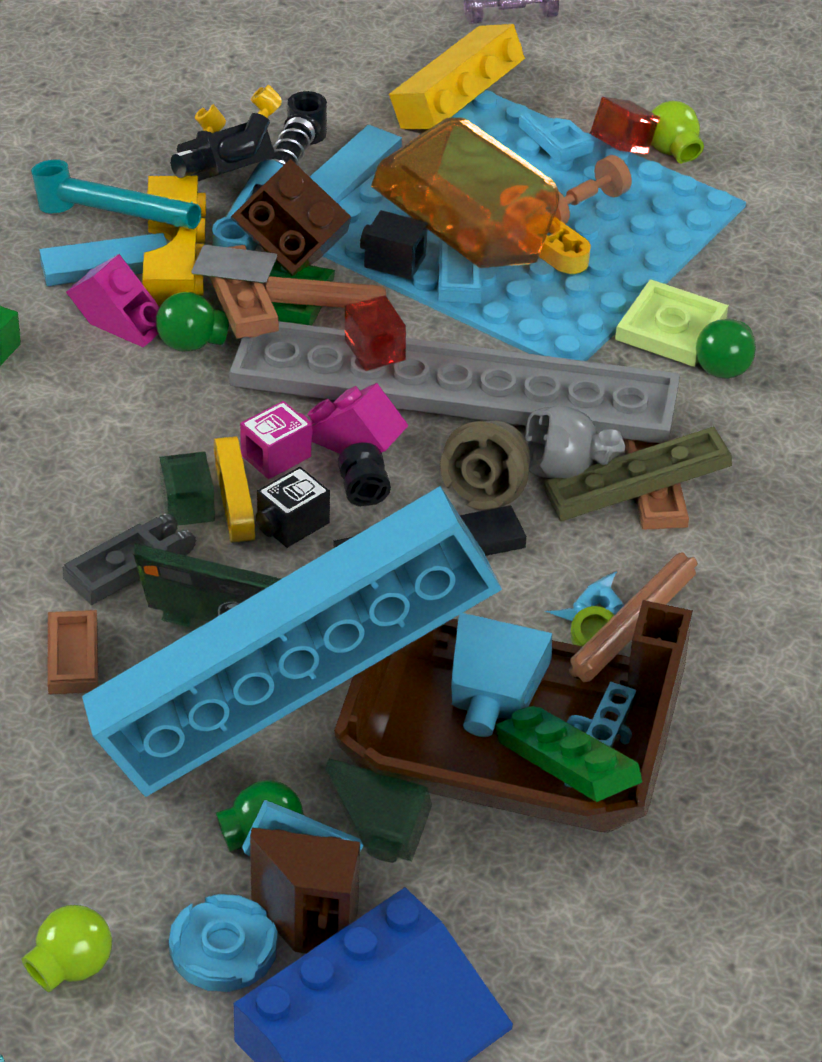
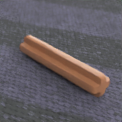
(319, 292)

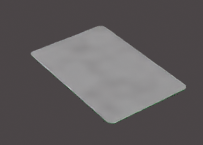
(234, 263)

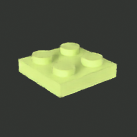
(668, 321)

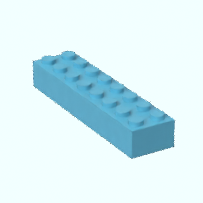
(290, 643)

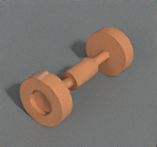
(611, 176)

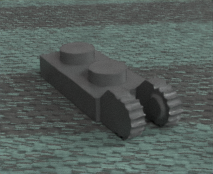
(113, 563)

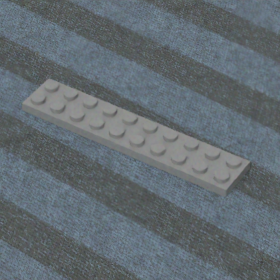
(462, 380)

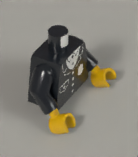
(229, 149)

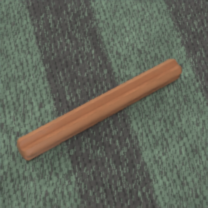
(621, 626)

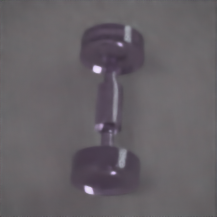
(474, 8)

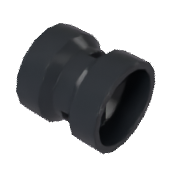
(364, 474)

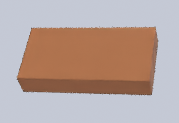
(72, 652)

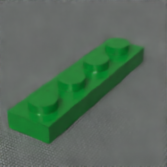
(568, 753)

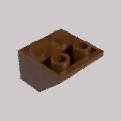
(293, 218)
(305, 884)

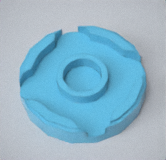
(230, 956)

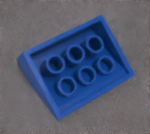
(374, 993)

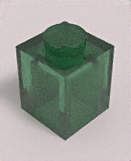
(187, 488)

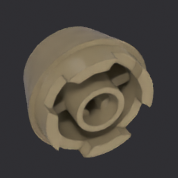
(486, 463)

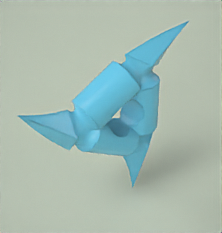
(595, 593)

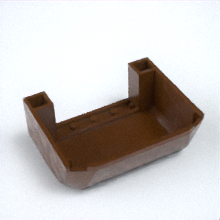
(405, 726)

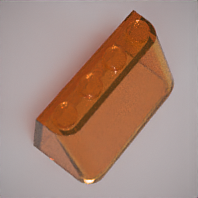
(471, 193)

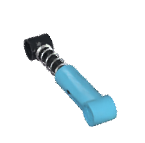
(303, 127)

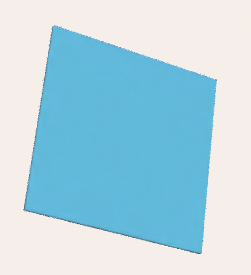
(533, 305)

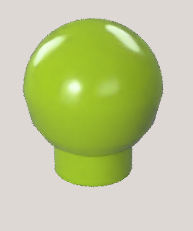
(677, 131)
(69, 947)

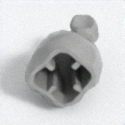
(567, 443)

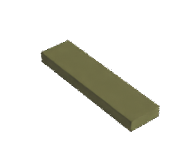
(638, 473)

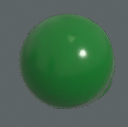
(190, 322)
(726, 348)
(238, 820)

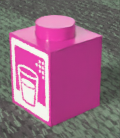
(276, 439)

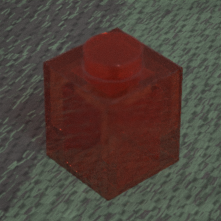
(624, 125)
(375, 332)

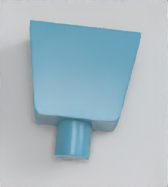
(496, 670)

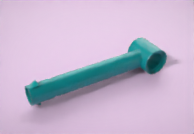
(60, 192)

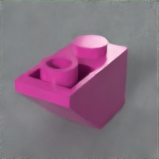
(116, 302)
(356, 418)

